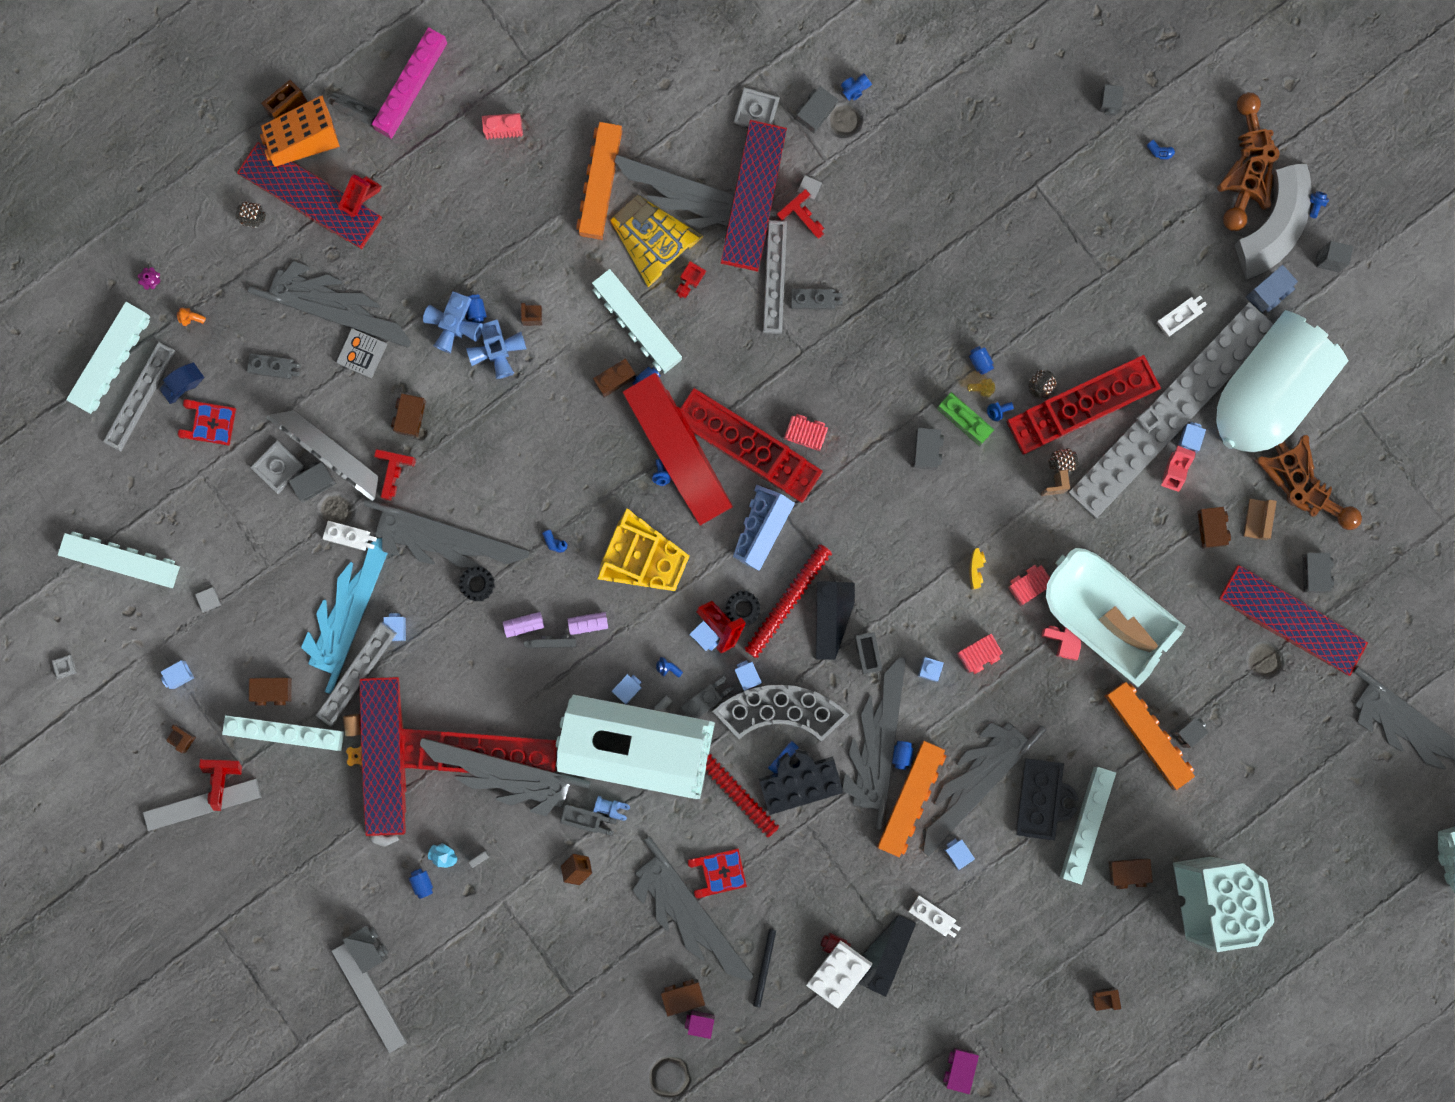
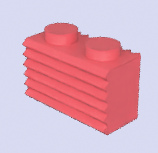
(502, 126)
(806, 432)
(1030, 585)
(980, 653)

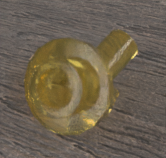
(986, 387)

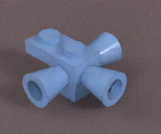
(452, 322)
(496, 348)

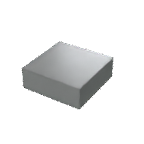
(811, 185)
(1149, 419)
(208, 599)
(64, 666)
(479, 859)

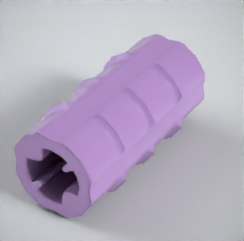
(587, 623)
(523, 624)

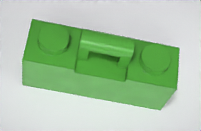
(965, 419)

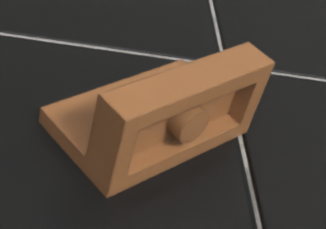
(1061, 483)
(1260, 519)

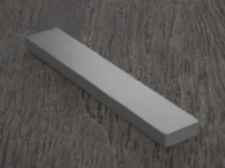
(775, 277)
(139, 396)
(358, 669)
(199, 805)
(370, 1000)

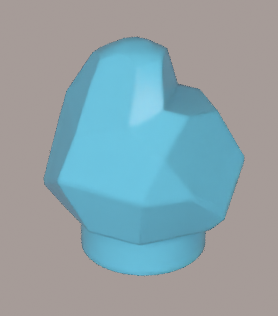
(442, 855)

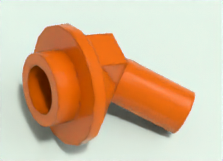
(185, 316)

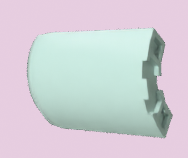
(1277, 384)
(1086, 589)

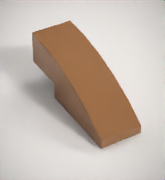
(1128, 630)

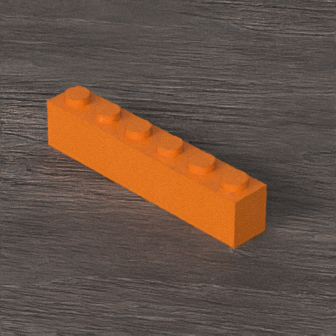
(600, 180)
(1150, 736)
(911, 798)

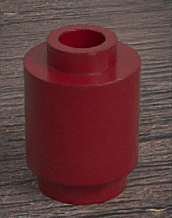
(829, 942)

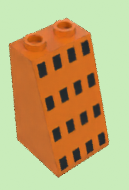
(299, 133)

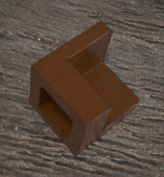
(531, 315)
(180, 739)
(576, 869)
(1106, 999)

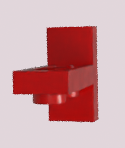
(356, 193)
(804, 213)
(393, 470)
(725, 629)
(218, 772)

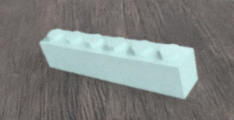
(636, 321)
(108, 358)
(119, 560)
(283, 733)
(1087, 825)

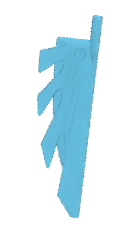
(342, 624)

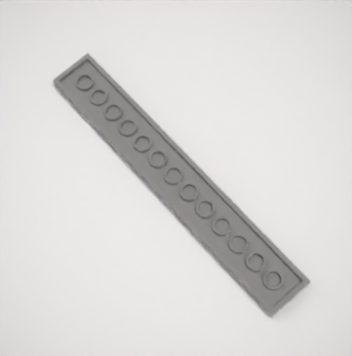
(1176, 408)

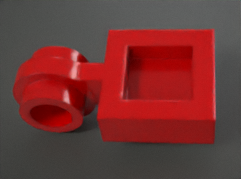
(692, 276)

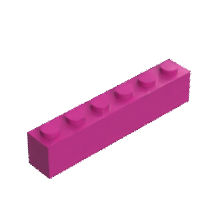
(409, 83)

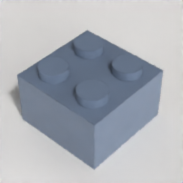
(1276, 286)

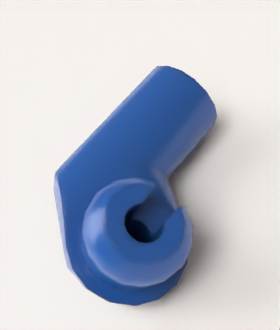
(554, 544)

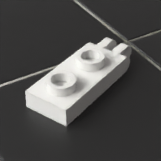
(1181, 316)
(348, 536)
(933, 916)

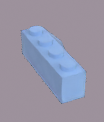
(762, 526)

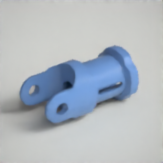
(610, 808)

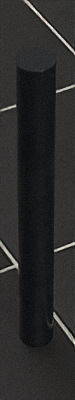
(764, 968)

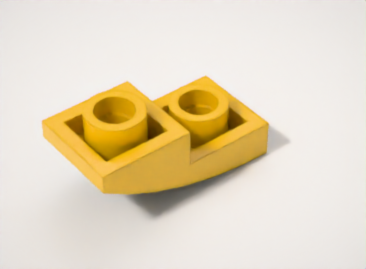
(976, 562)

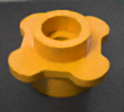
(351, 759)

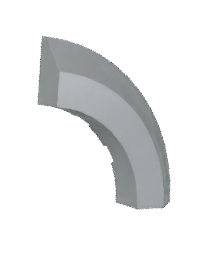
(1283, 225)
(327, 451)
(781, 706)

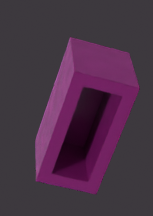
(700, 1024)
(961, 1070)

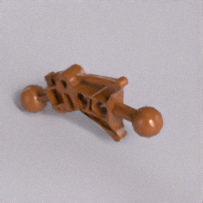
(1255, 142)
(1316, 496)

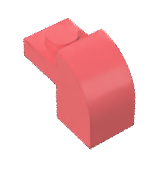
(1177, 468)
(1069, 643)

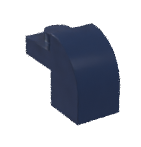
(180, 381)

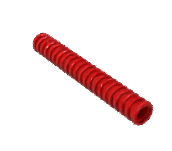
(788, 600)
(740, 797)

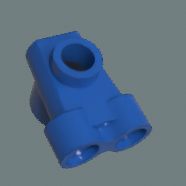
(853, 89)

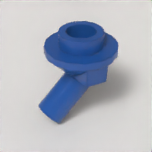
(1319, 199)
(996, 411)
(661, 477)
(664, 666)

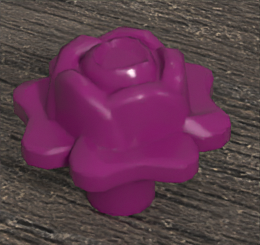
(149, 278)

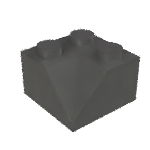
(366, 948)

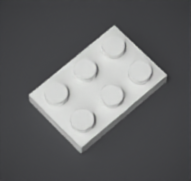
(839, 974)

